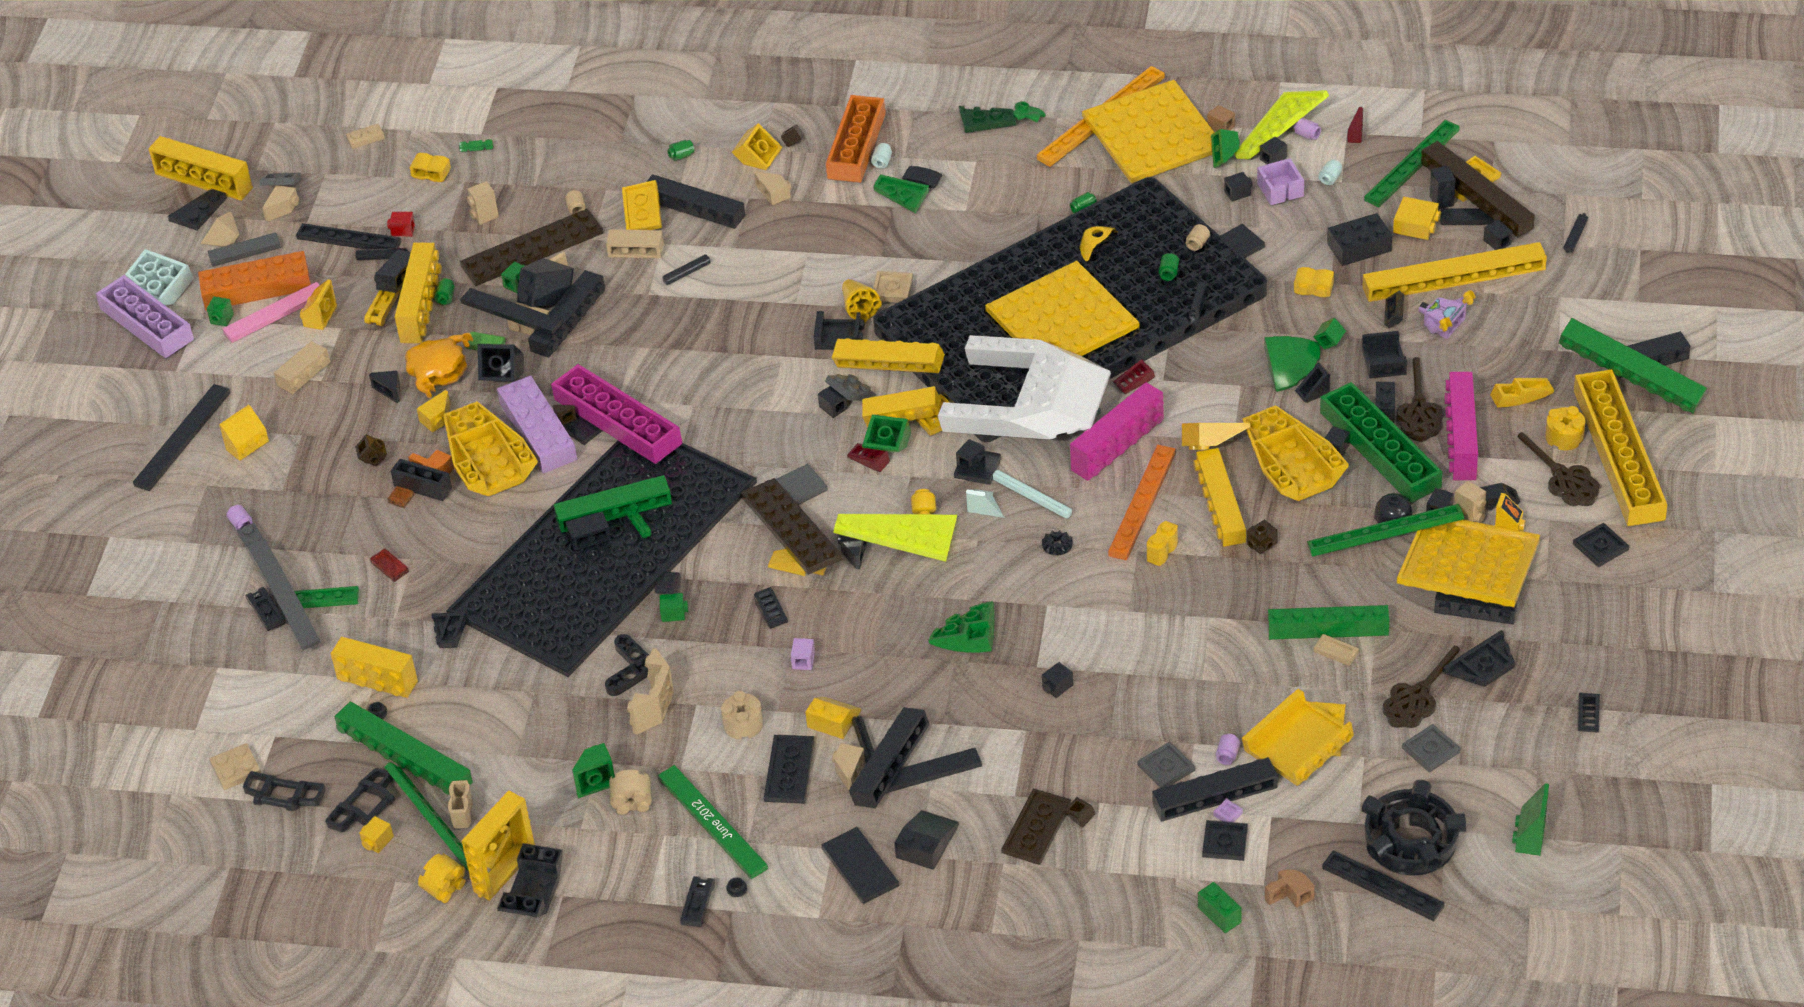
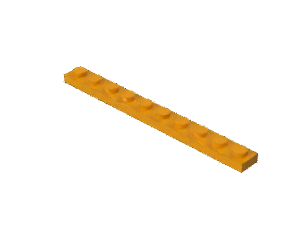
(1082, 131)

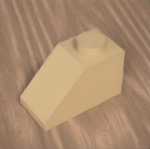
(772, 186)
(280, 202)
(848, 763)

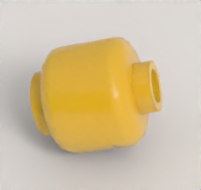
(923, 502)

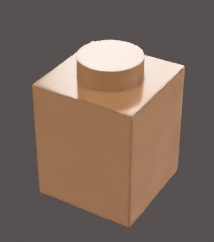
(1221, 118)

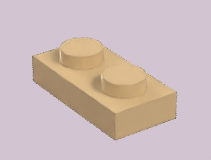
(365, 136)

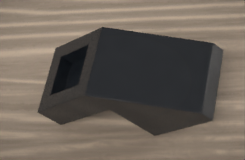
(1494, 491)

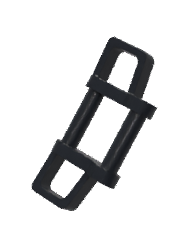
(293, 803)
(354, 813)

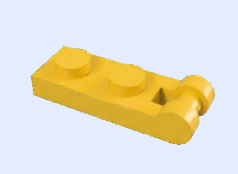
(381, 306)

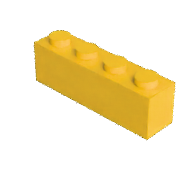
(905, 405)

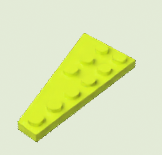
(1280, 117)
(914, 533)

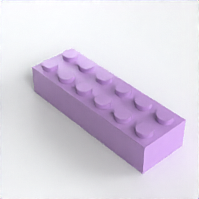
(144, 316)
(537, 424)

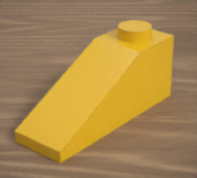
(498, 846)

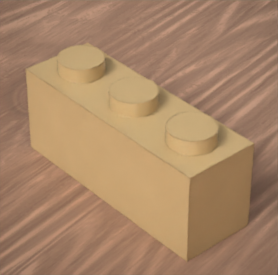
(635, 243)
(302, 367)

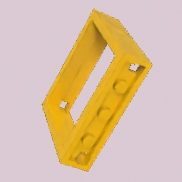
(508, 808)

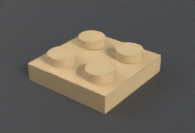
(893, 285)
(234, 766)

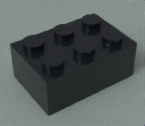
(1359, 239)

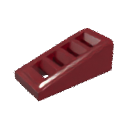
(1355, 129)
(1141, 366)
(875, 459)

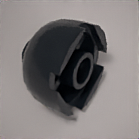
(1392, 507)

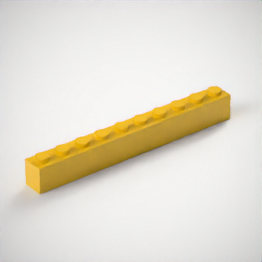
(1455, 271)

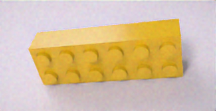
(200, 167)
(417, 293)

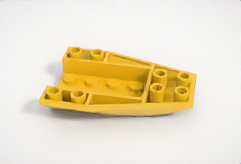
(486, 450)
(1293, 455)

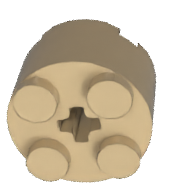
(742, 715)
(630, 791)

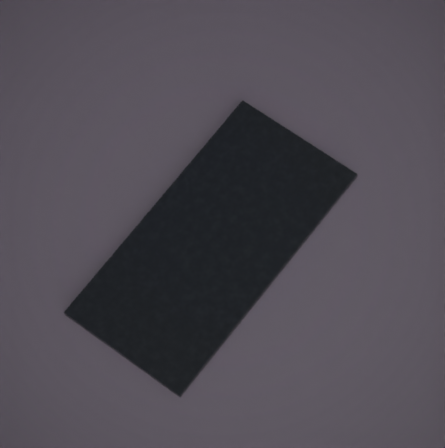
(567, 601)

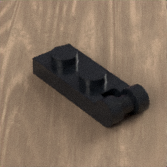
(265, 609)
(697, 901)

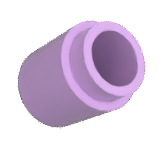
(1307, 129)
(238, 517)
(1227, 749)

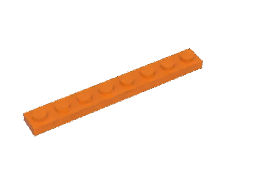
(1141, 502)

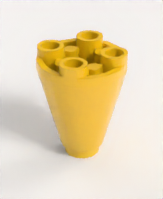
(860, 299)

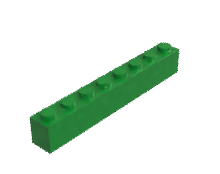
(1632, 365)
(400, 747)

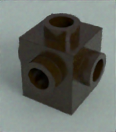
(371, 450)
(1262, 536)

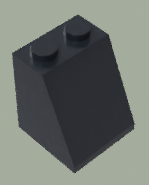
(543, 283)
(499, 362)

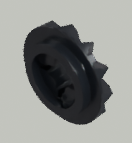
(1057, 548)

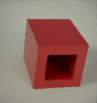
(401, 224)

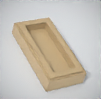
(1336, 650)

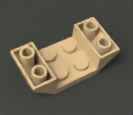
(650, 709)

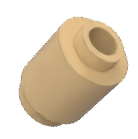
(575, 201)
(1197, 237)

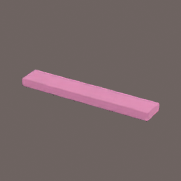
(269, 314)

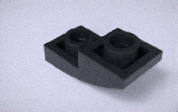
(922, 176)

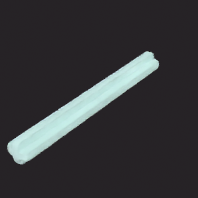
(1032, 494)

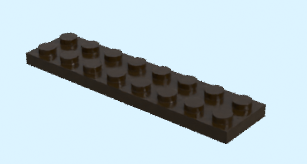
(532, 246)
(791, 526)

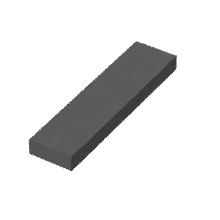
(244, 249)

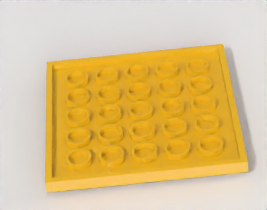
(1151, 130)
(1064, 310)
(1470, 561)

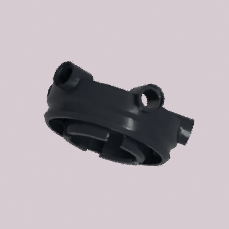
(1422, 808)

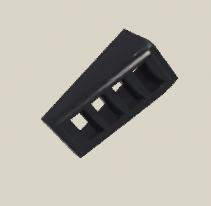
(668, 583)
(764, 598)
(1588, 698)

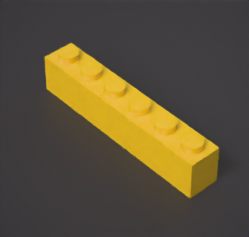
(888, 355)
(1220, 497)

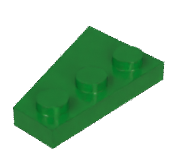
(901, 191)

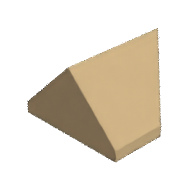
(222, 231)

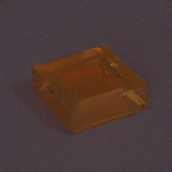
(400, 497)

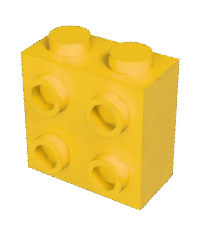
(1416, 218)

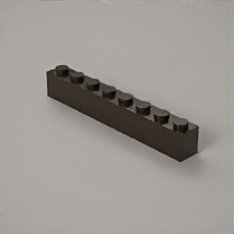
(1479, 189)

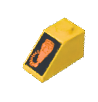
(1509, 514)

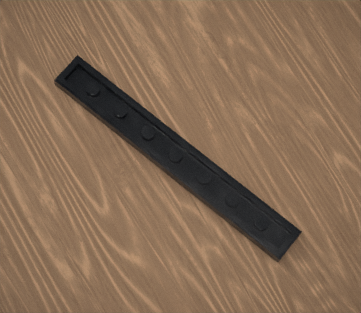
(181, 437)

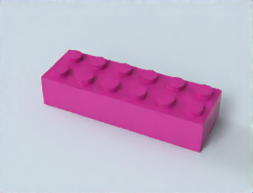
(1461, 426)
(1117, 431)

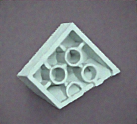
(160, 276)

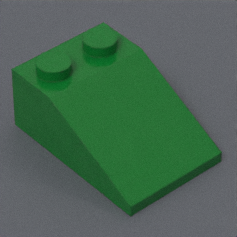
(1532, 823)

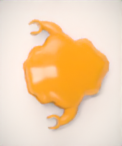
(437, 362)

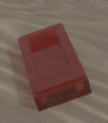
(389, 565)

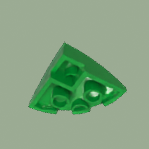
(1290, 359)
(969, 632)

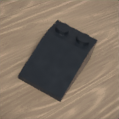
(925, 839)

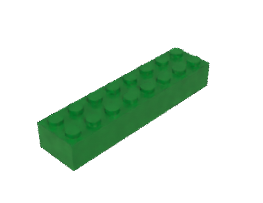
(1381, 442)

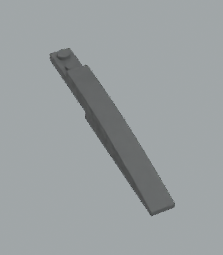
(278, 586)

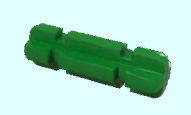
(476, 145)
(639, 523)

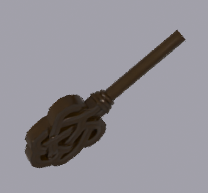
(1428, 414)
(1580, 485)
(1407, 696)

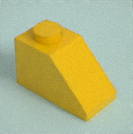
(432, 411)

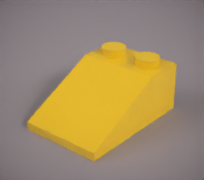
(1202, 435)

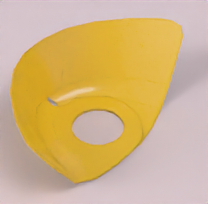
(1089, 242)

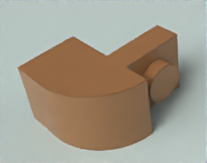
(1292, 885)

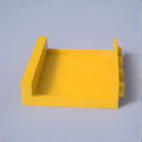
(1297, 738)

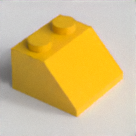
(757, 148)
(319, 306)
(243, 433)
(830, 716)

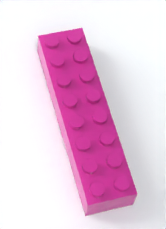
(617, 413)

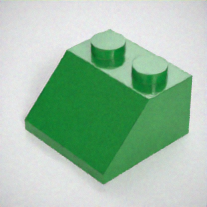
(887, 433)
(593, 771)

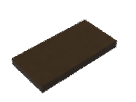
(1036, 826)

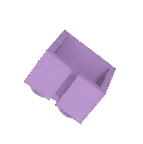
(1280, 181)

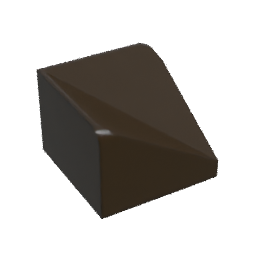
(792, 135)
(565, 413)
(1080, 811)

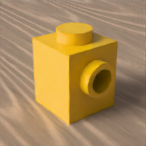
(376, 835)

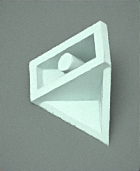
(982, 503)

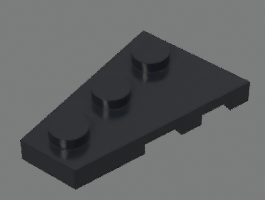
(198, 210)

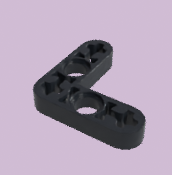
(636, 665)

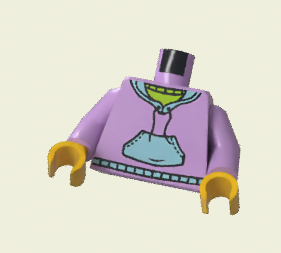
(1446, 315)

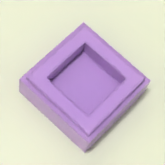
(1227, 811)

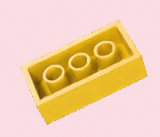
(374, 667)

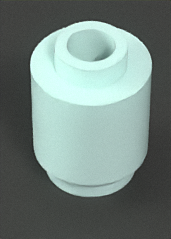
(881, 155)
(1330, 172)

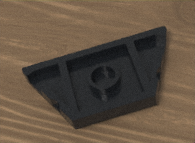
(1483, 662)

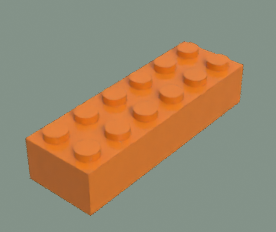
(855, 138)
(256, 279)

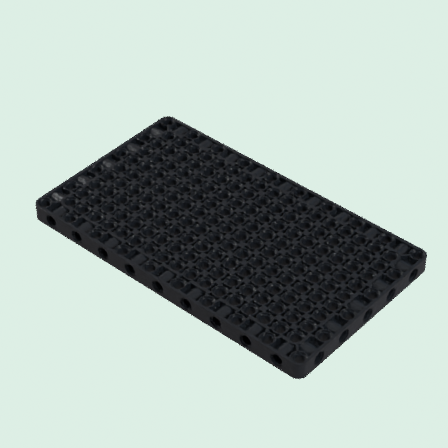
(1124, 263)

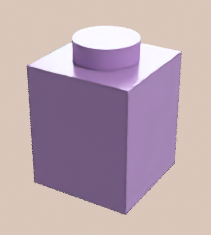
(802, 654)

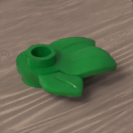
(1023, 110)

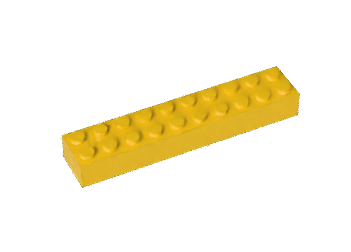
(1620, 448)

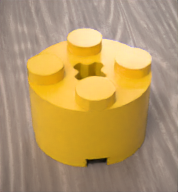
(1565, 428)
(442, 877)

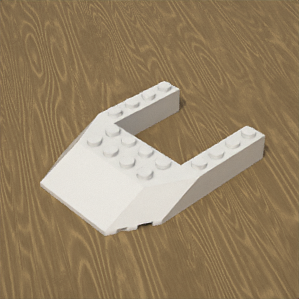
(1056, 397)

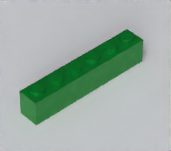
(616, 501)
(1330, 621)

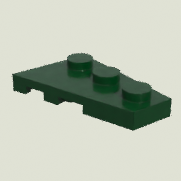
(980, 120)

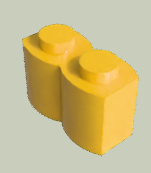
(430, 167)
(1314, 282)
(1162, 543)

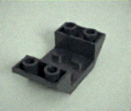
(534, 882)

